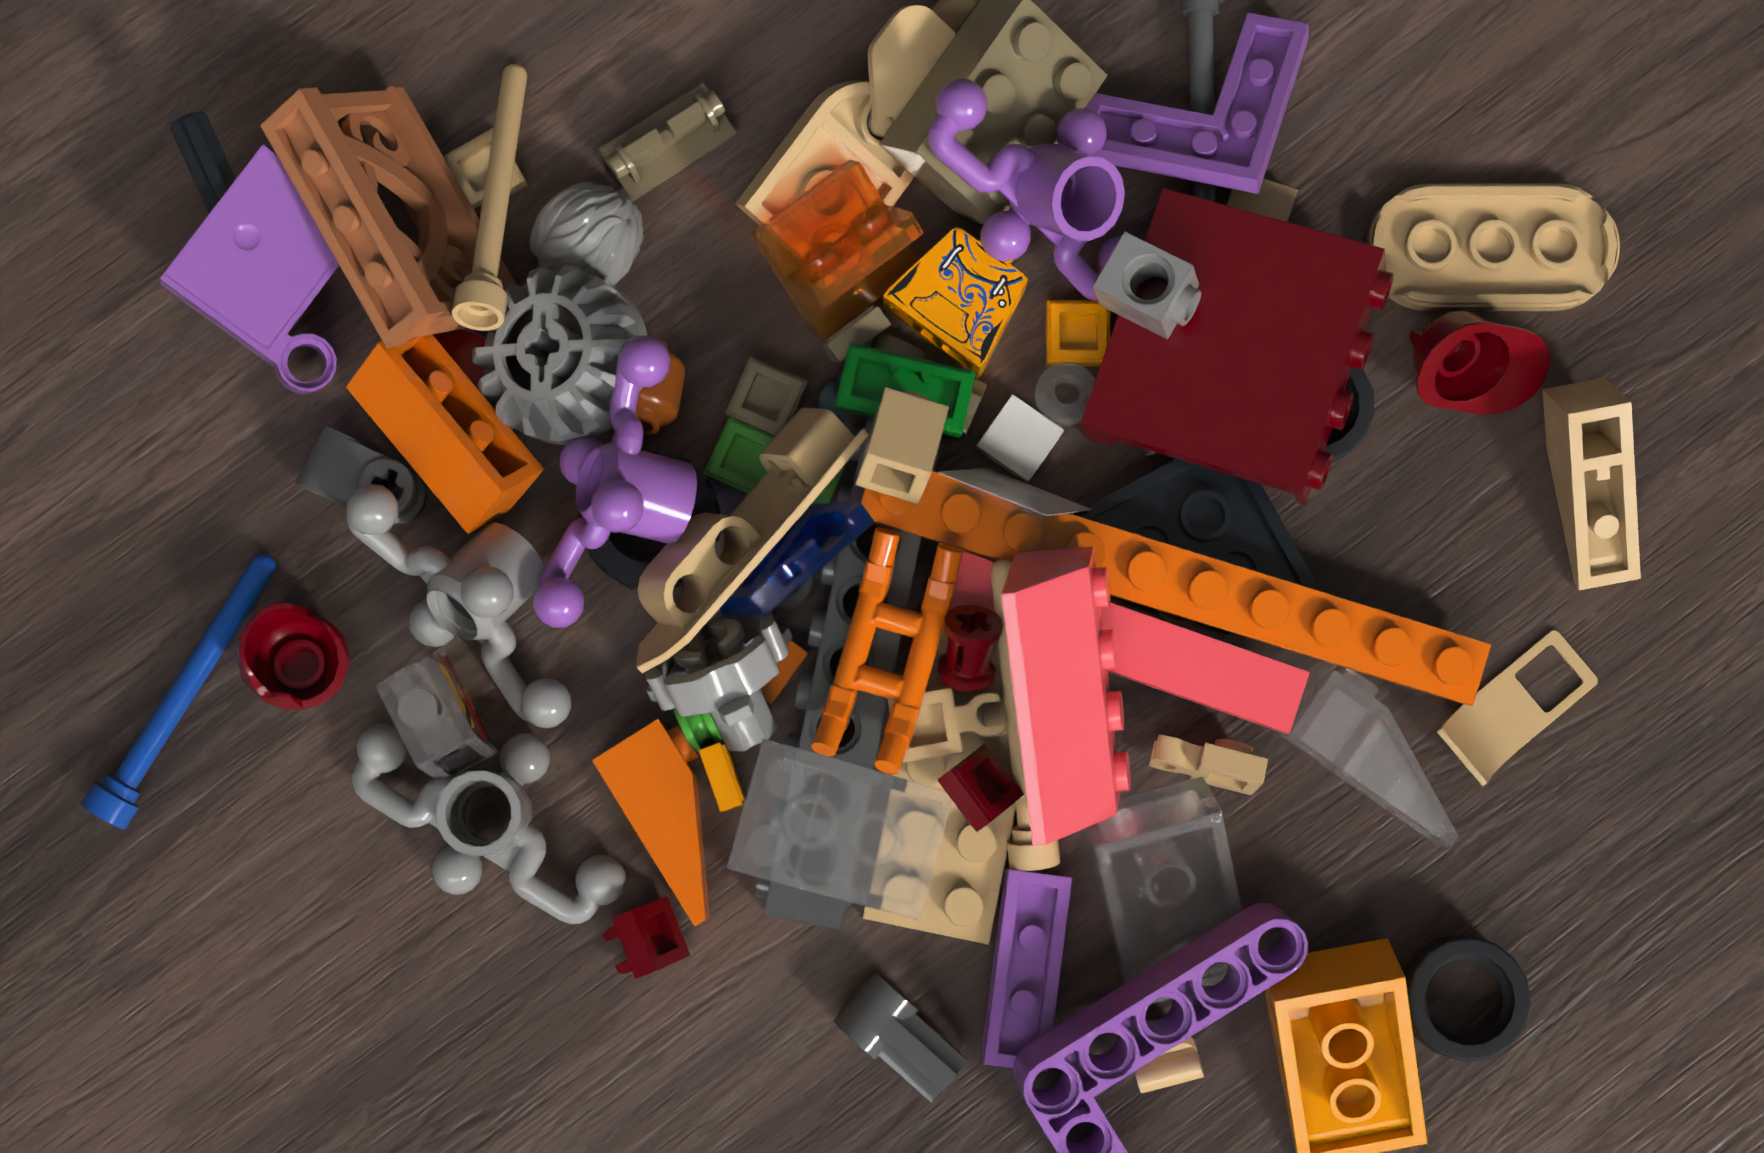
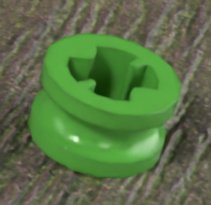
(699, 729)

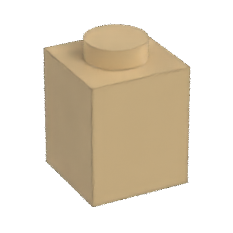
(902, 445)

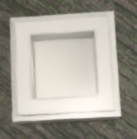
(1019, 439)

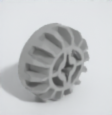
(567, 369)

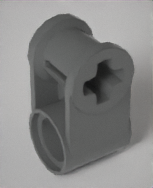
(343, 464)

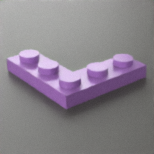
(1234, 142)

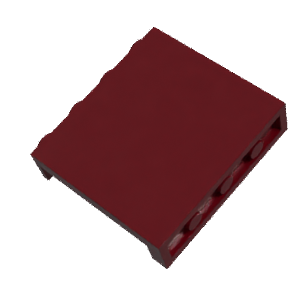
(1259, 361)

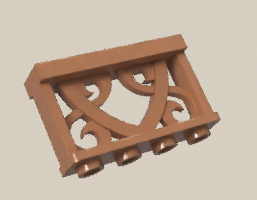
(339, 186)

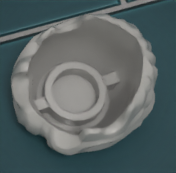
(588, 230)

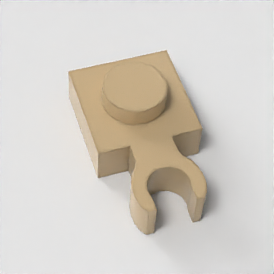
(942, 723)
(1223, 765)

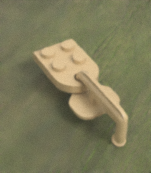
(847, 114)

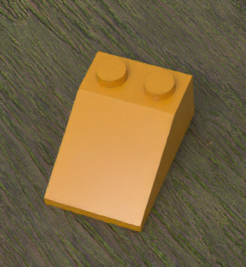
(1348, 1052)

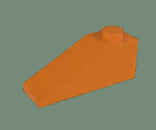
(661, 800)

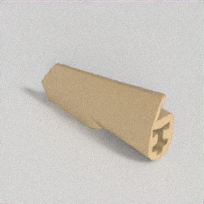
(798, 469)

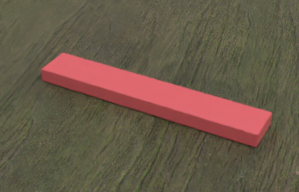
(1177, 659)

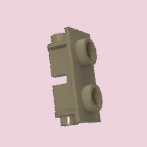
(668, 141)

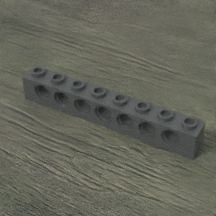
(829, 634)

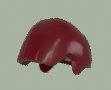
(292, 657)

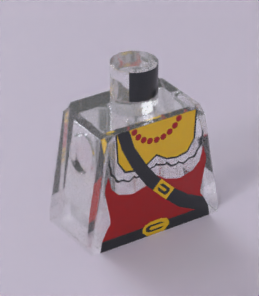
(435, 715)

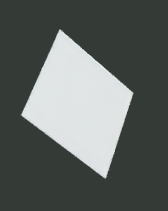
(1015, 491)

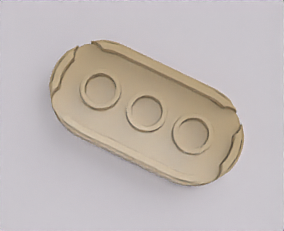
(1495, 246)

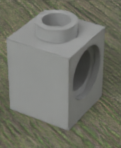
(1129, 267)

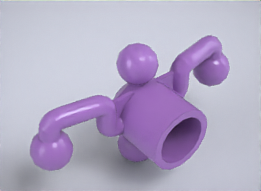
(1034, 183)
(617, 485)

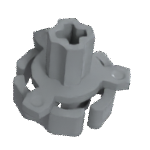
(725, 676)

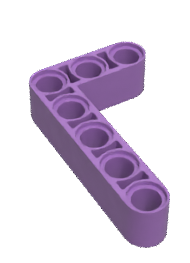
(1142, 1039)

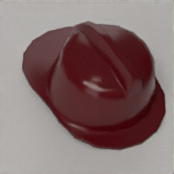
(1477, 364)

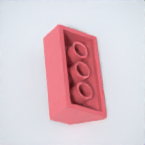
(1064, 690)

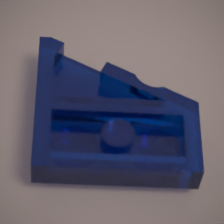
(798, 555)

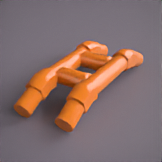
(872, 614)

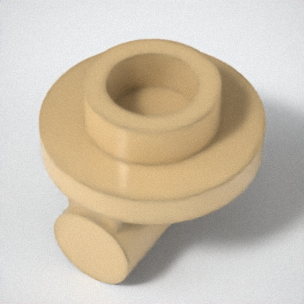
(1171, 1068)

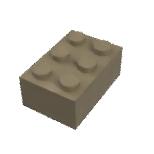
(1029, 81)

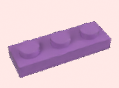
(1025, 963)

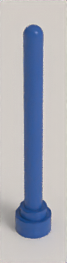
(116, 795)

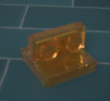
(838, 247)

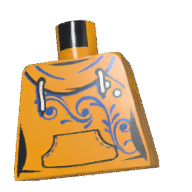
(958, 299)

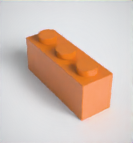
(445, 429)

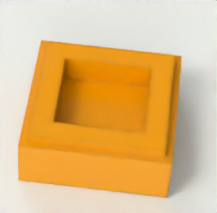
(1076, 332)
(723, 776)

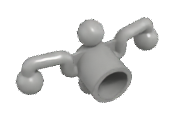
(467, 596)
(519, 850)

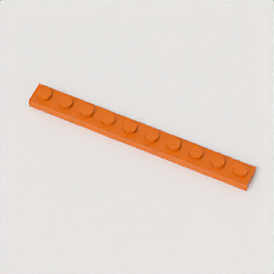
(1200, 588)

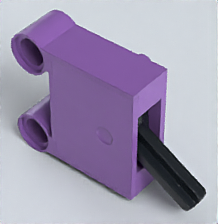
(253, 256)

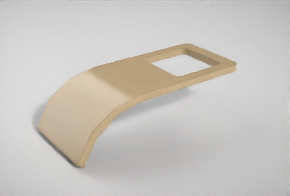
(1506, 714)

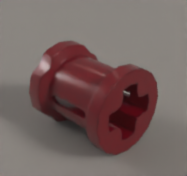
(969, 647)

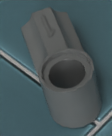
(888, 1027)

